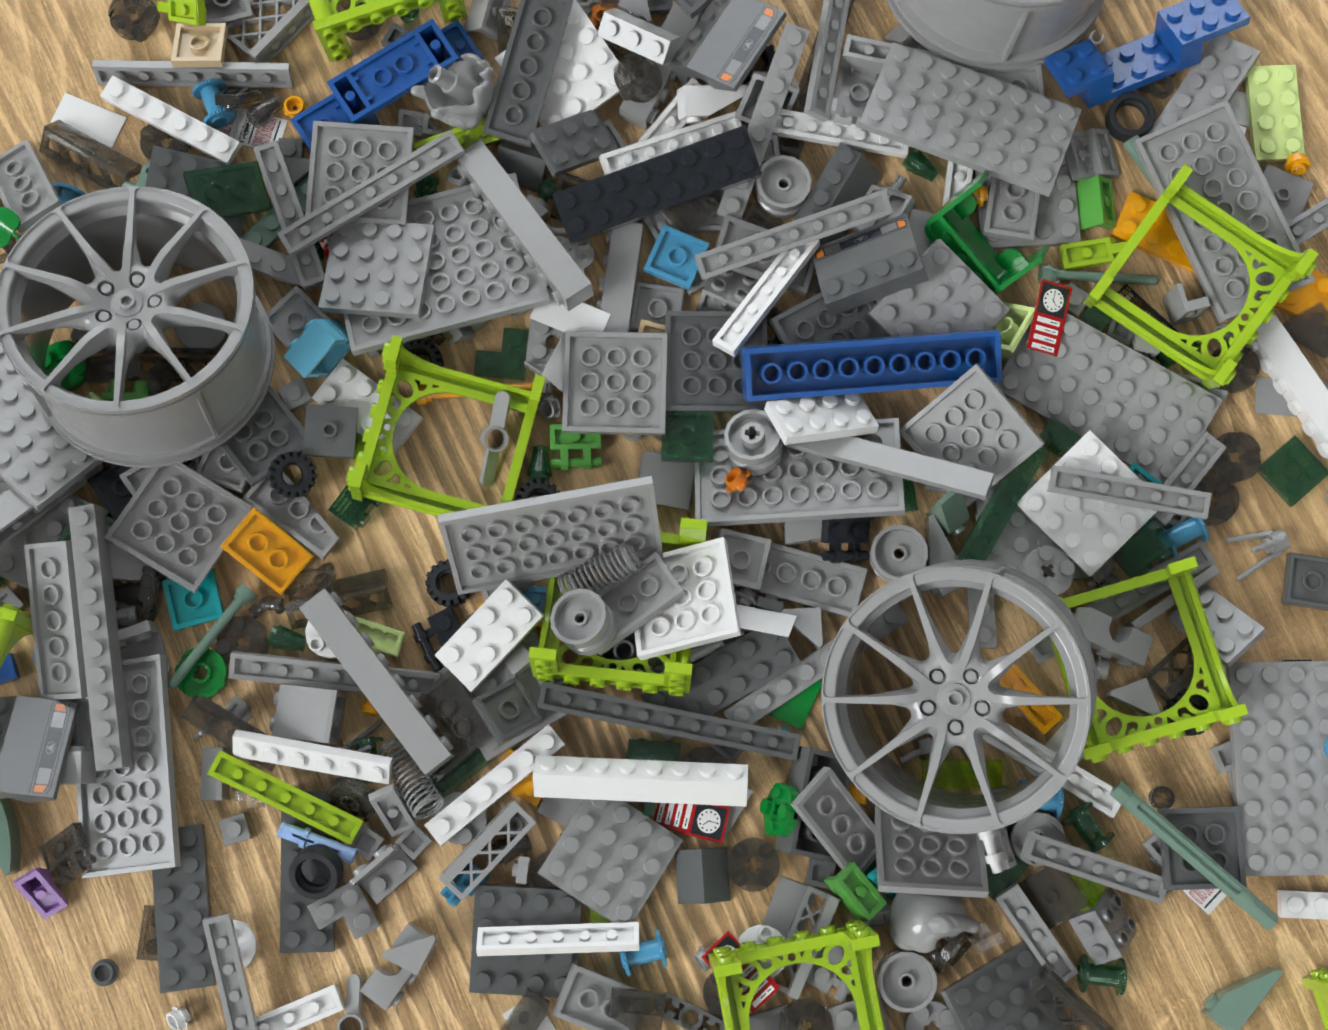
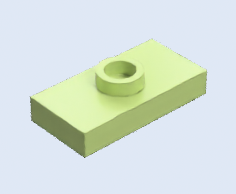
(385, 638)

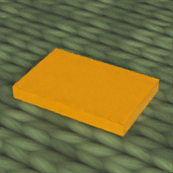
(267, 550)

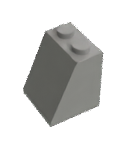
(308, 714)

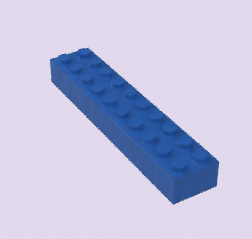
(867, 364)

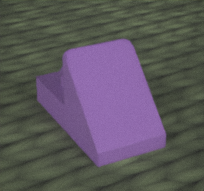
(41, 892)

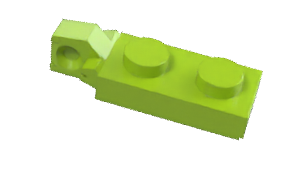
(184, 11)
(1089, 253)

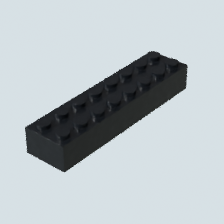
(657, 185)

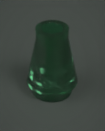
(919, 164)
(539, 464)
(285, 638)

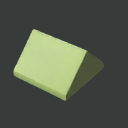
(1013, 327)

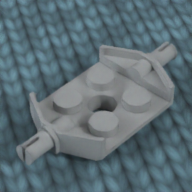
(537, 350)

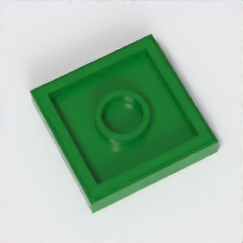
(798, 707)

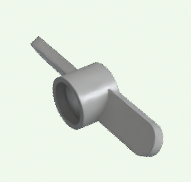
(498, 422)
(354, 1002)

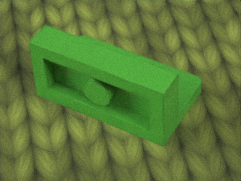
(1095, 203)
(856, 892)

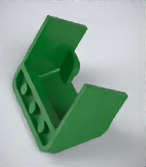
(964, 239)

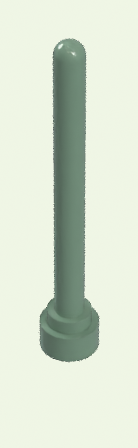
(1051, 273)
(242, 597)

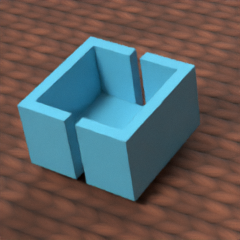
(319, 348)

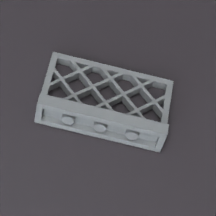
(275, 40)

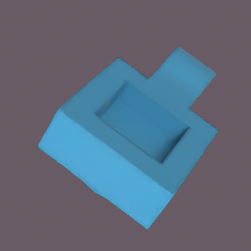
(461, 881)

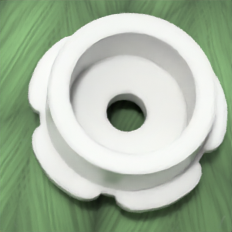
(178, 1018)

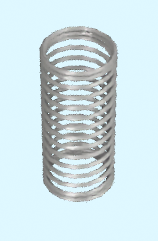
(571, 584)
(423, 801)

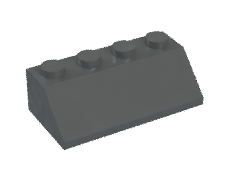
(843, 180)
(801, 773)

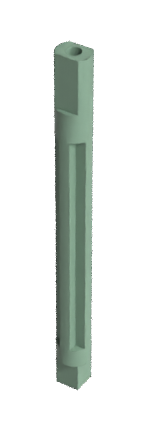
(1194, 855)

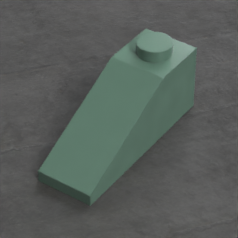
(951, 513)
(1235, 1003)

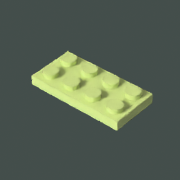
(1274, 112)

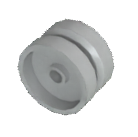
(782, 187)
(753, 442)
(907, 542)
(583, 622)
(903, 996)

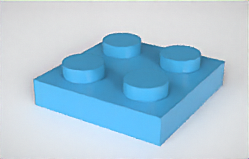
(674, 257)

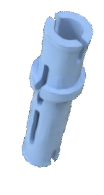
(291, 832)

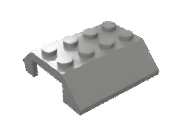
(857, 77)

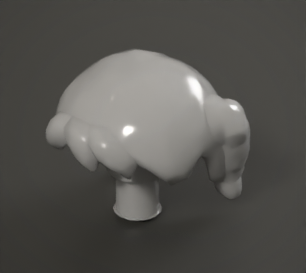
(460, 93)
(923, 919)

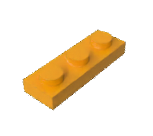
(1041, 716)

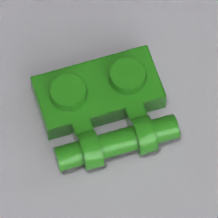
(574, 442)

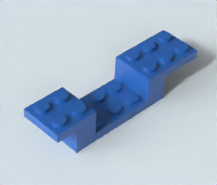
(1170, 49)
(387, 76)

